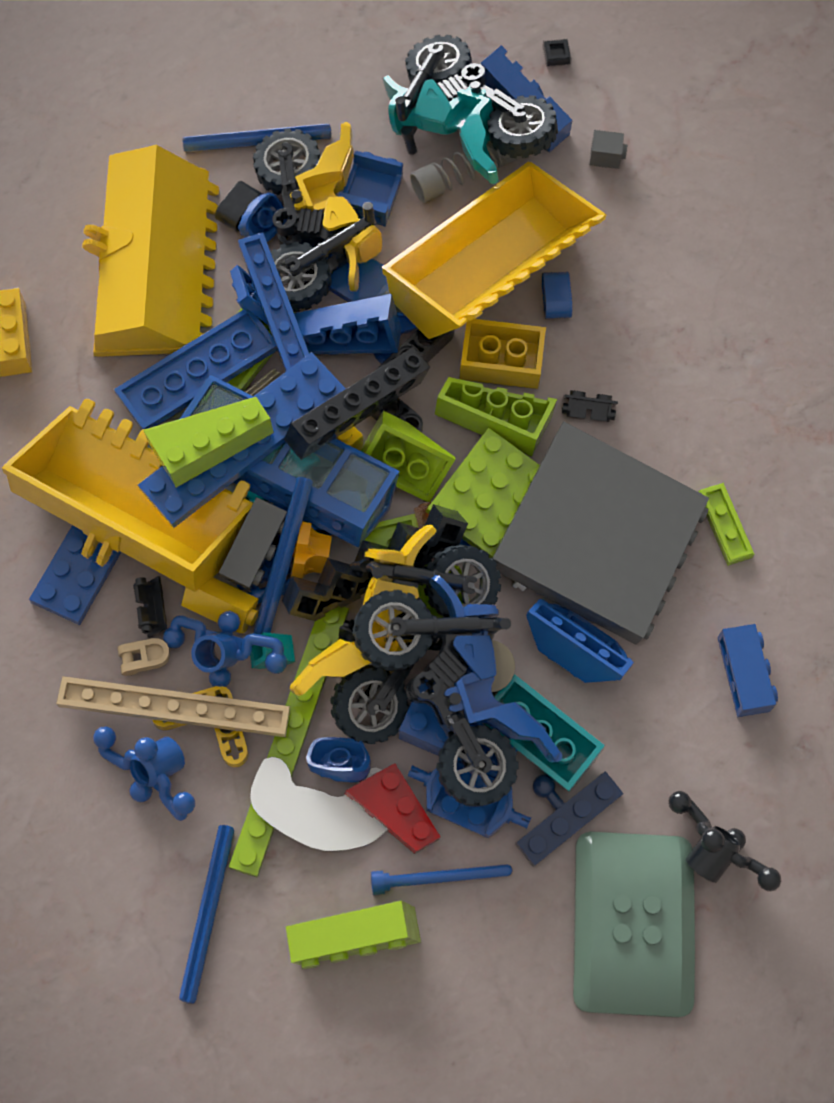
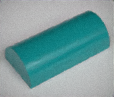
(576, 744)

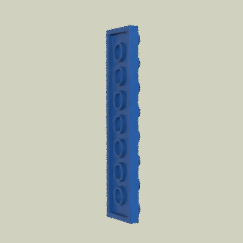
(284, 400)

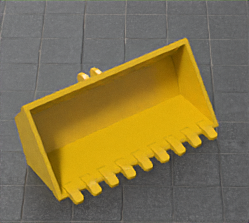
(487, 249)
(152, 254)
(92, 480)

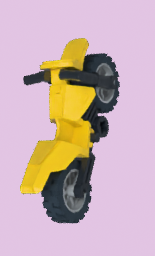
(314, 214)
(392, 572)

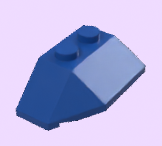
(576, 644)

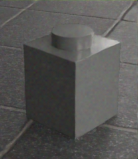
(607, 149)

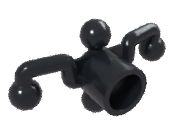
(719, 847)

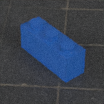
(747, 670)

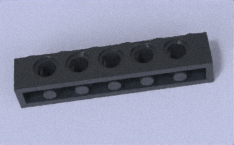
(356, 403)

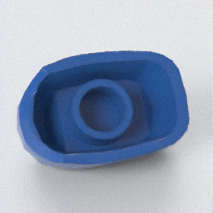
(259, 216)
(339, 759)

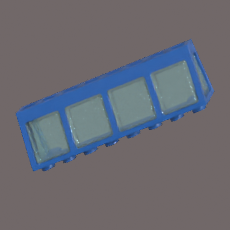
(348, 486)

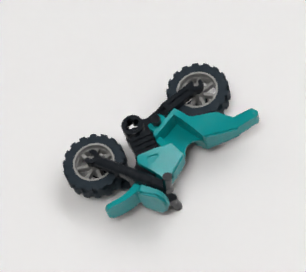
(452, 95)

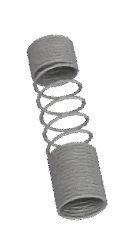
(429, 184)

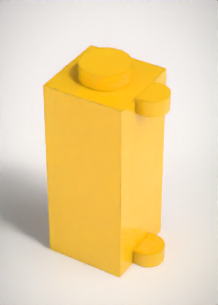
(219, 597)

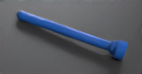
(383, 882)

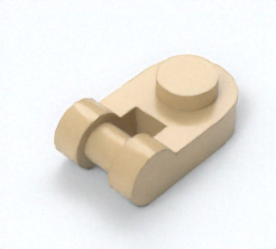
(153, 654)

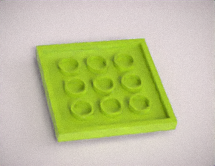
(488, 490)

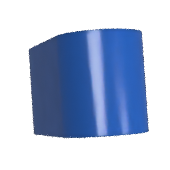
(556, 295)

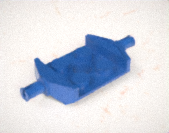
(479, 819)

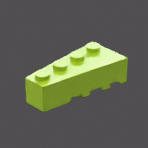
(510, 415)
(208, 438)
(353, 933)

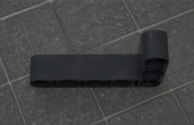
(427, 353)

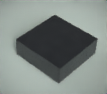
(556, 52)

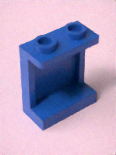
(373, 181)

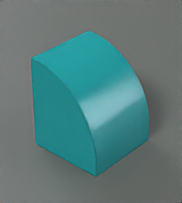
(259, 653)

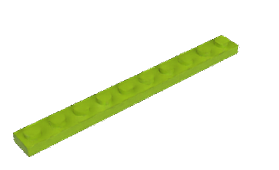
(256, 831)

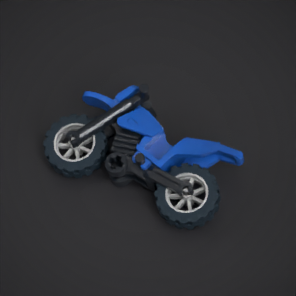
(455, 697)

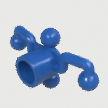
(231, 646)
(150, 766)

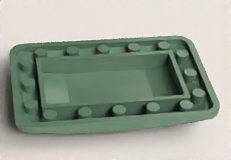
(634, 925)

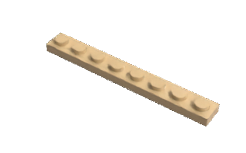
(173, 706)

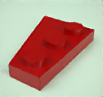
(396, 807)

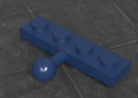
(568, 816)

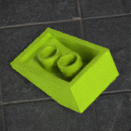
(417, 458)

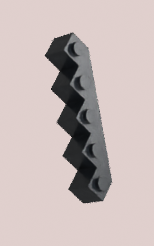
(341, 586)

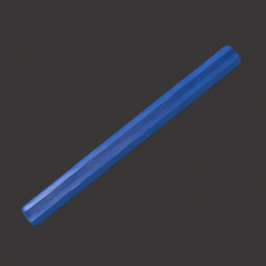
(248, 138)
(283, 555)
(206, 914)

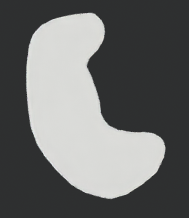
(310, 814)

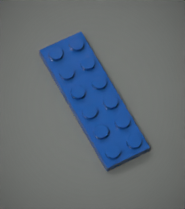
(177, 378)

